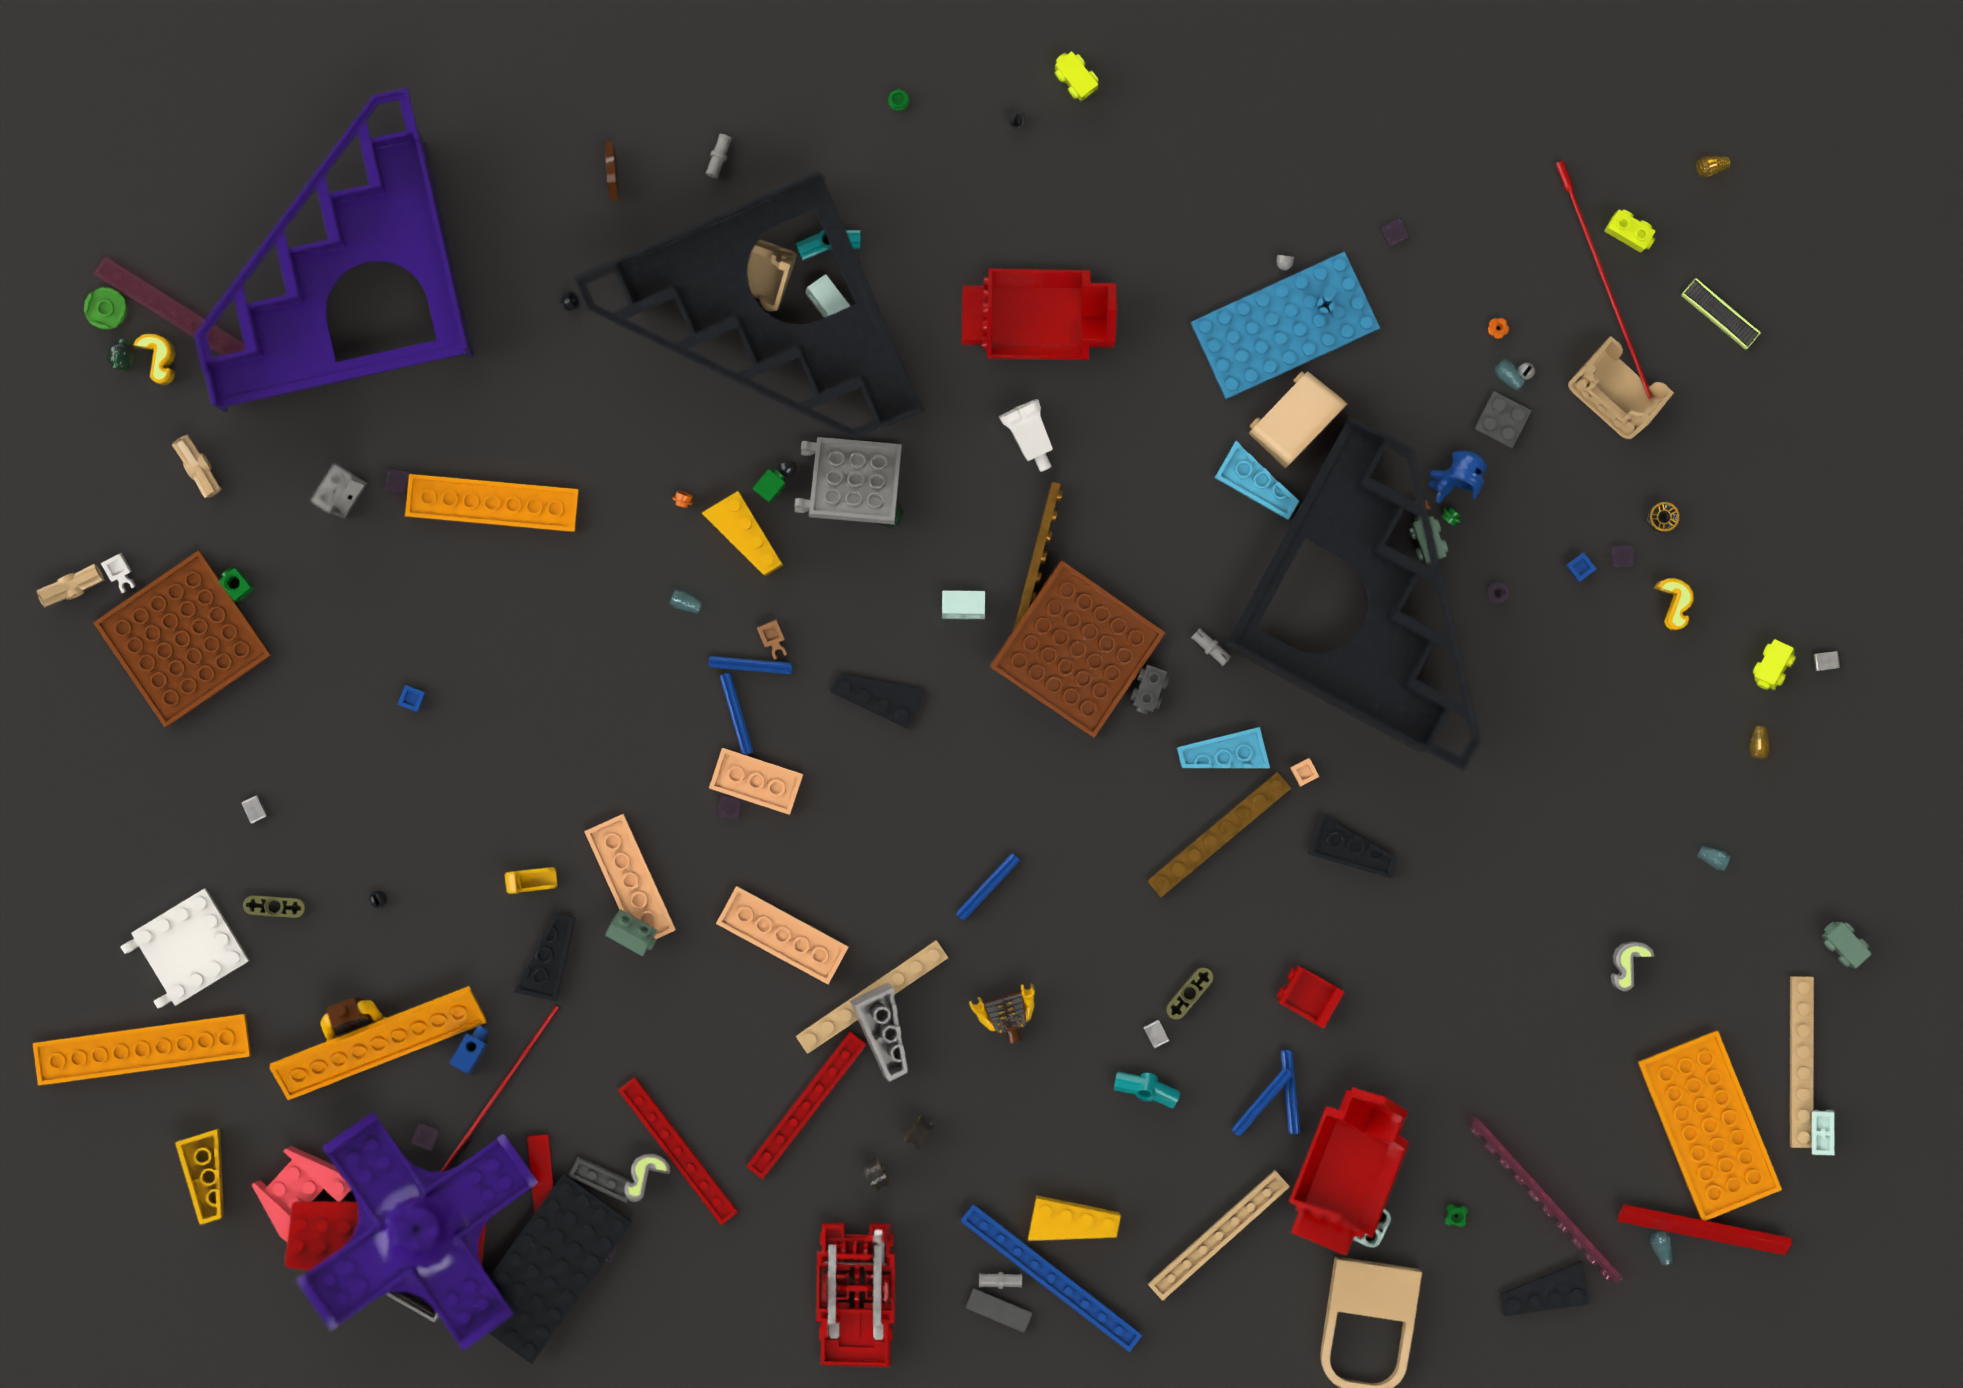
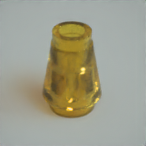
(1711, 165)
(1759, 744)

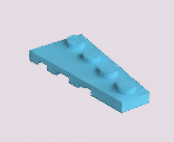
(1252, 480)
(1234, 750)

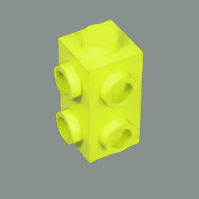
(1072, 71)
(1631, 231)
(1772, 668)

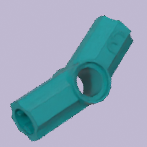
(814, 245)
(1146, 1088)

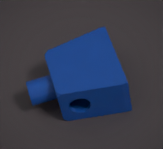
(468, 1060)

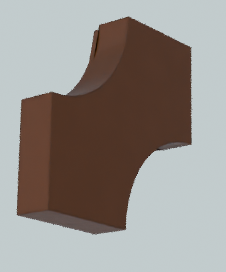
(611, 167)

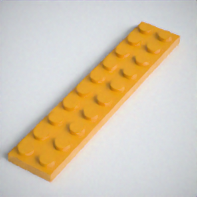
(378, 1043)
(142, 1049)

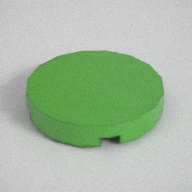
(105, 308)

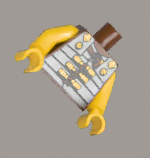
(1006, 1012)
(349, 1015)

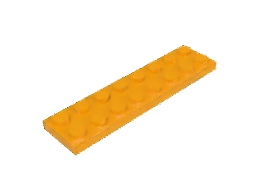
(492, 503)

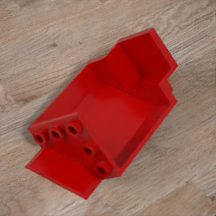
(1039, 314)
(1349, 1170)

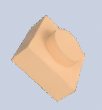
(1304, 772)

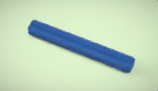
(750, 665)
(736, 713)
(988, 886)
(1291, 1093)
(1263, 1100)

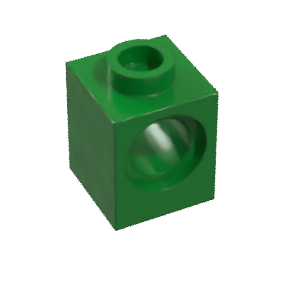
(770, 485)
(244, 588)

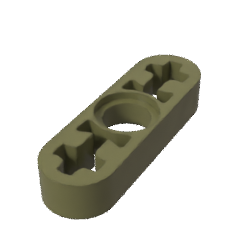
(289, 912)
(1175, 1002)

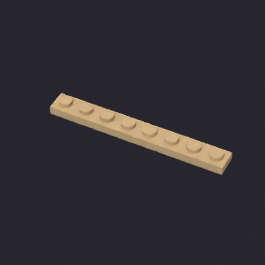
(898, 978)
(1801, 1060)
(1218, 1235)

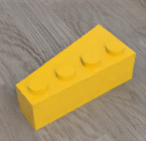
(740, 527)
(203, 1172)
(1067, 1220)

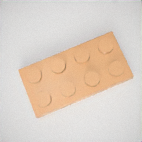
(756, 781)

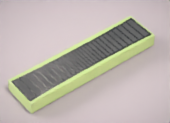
(1720, 313)

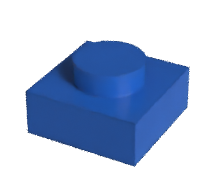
(1581, 567)
(411, 698)

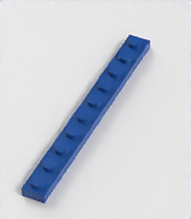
(1051, 1277)

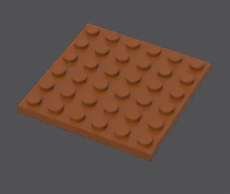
(182, 639)
(1077, 649)

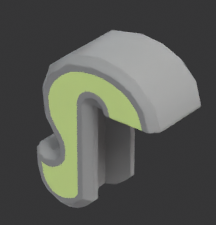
(1624, 962)
(639, 1172)

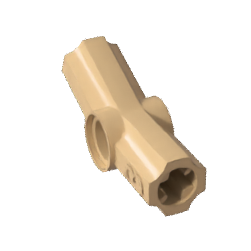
(197, 466)
(70, 586)

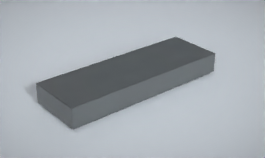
(599, 1178)
(998, 1310)

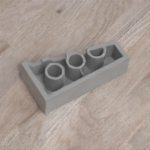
(880, 1024)

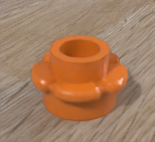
(1492, 329)
(683, 499)

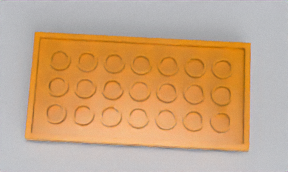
(1709, 1125)

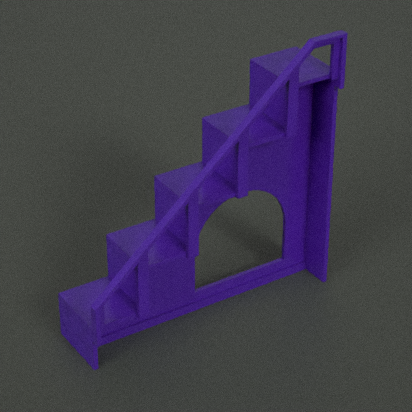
(386, 221)

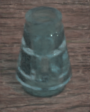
(1508, 374)
(683, 601)
(1715, 858)
(1662, 1247)

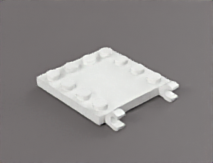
(188, 947)

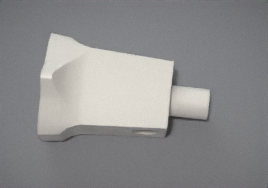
(1029, 432)

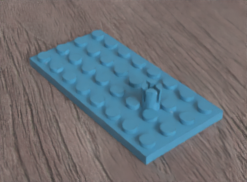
(1285, 325)

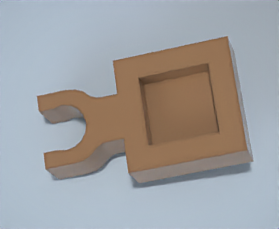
(772, 635)

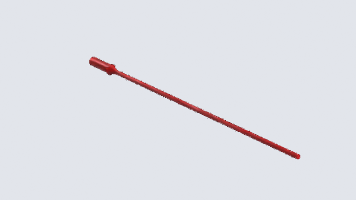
(1569, 188)
(500, 1088)

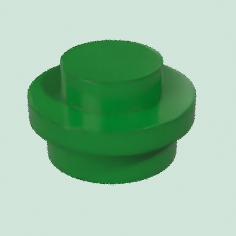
(898, 100)

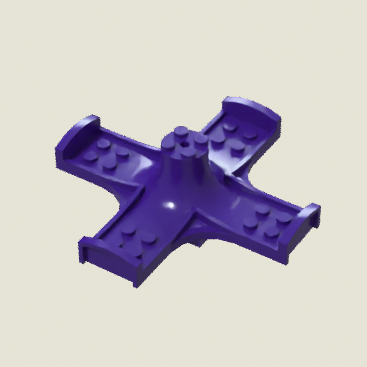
(417, 1231)

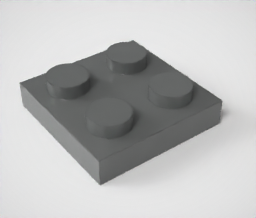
(1502, 420)

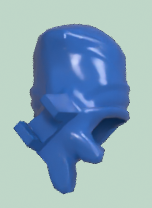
(1464, 473)

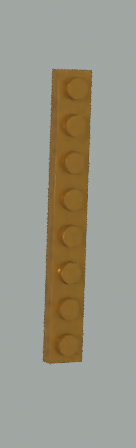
(1039, 554)
(1219, 834)

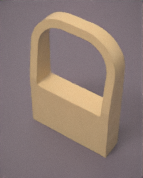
(1371, 1291)

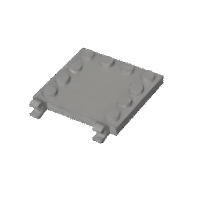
(852, 480)

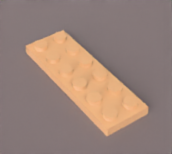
(629, 874)
(782, 935)

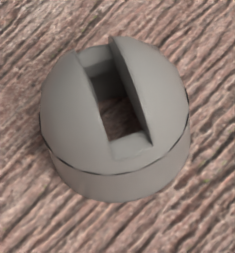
(1284, 262)
(1523, 367)

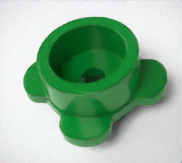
(1451, 516)
(1460, 1220)

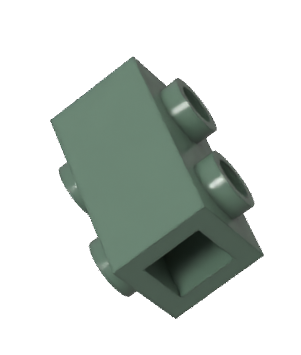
(1416, 533)
(632, 933)
(1840, 938)

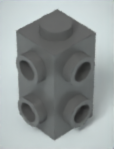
(1147, 697)

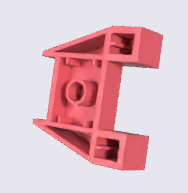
(299, 1182)

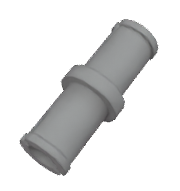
(718, 156)
(1211, 647)
(1000, 1280)

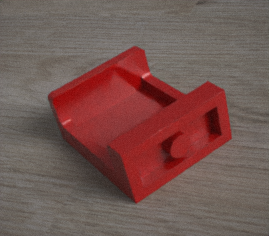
(1309, 996)

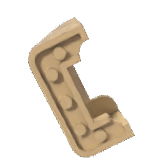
(769, 273)
(1617, 391)
(1297, 418)

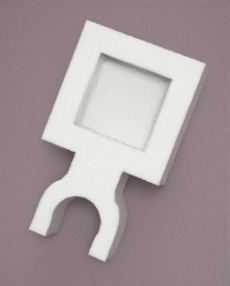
(118, 569)

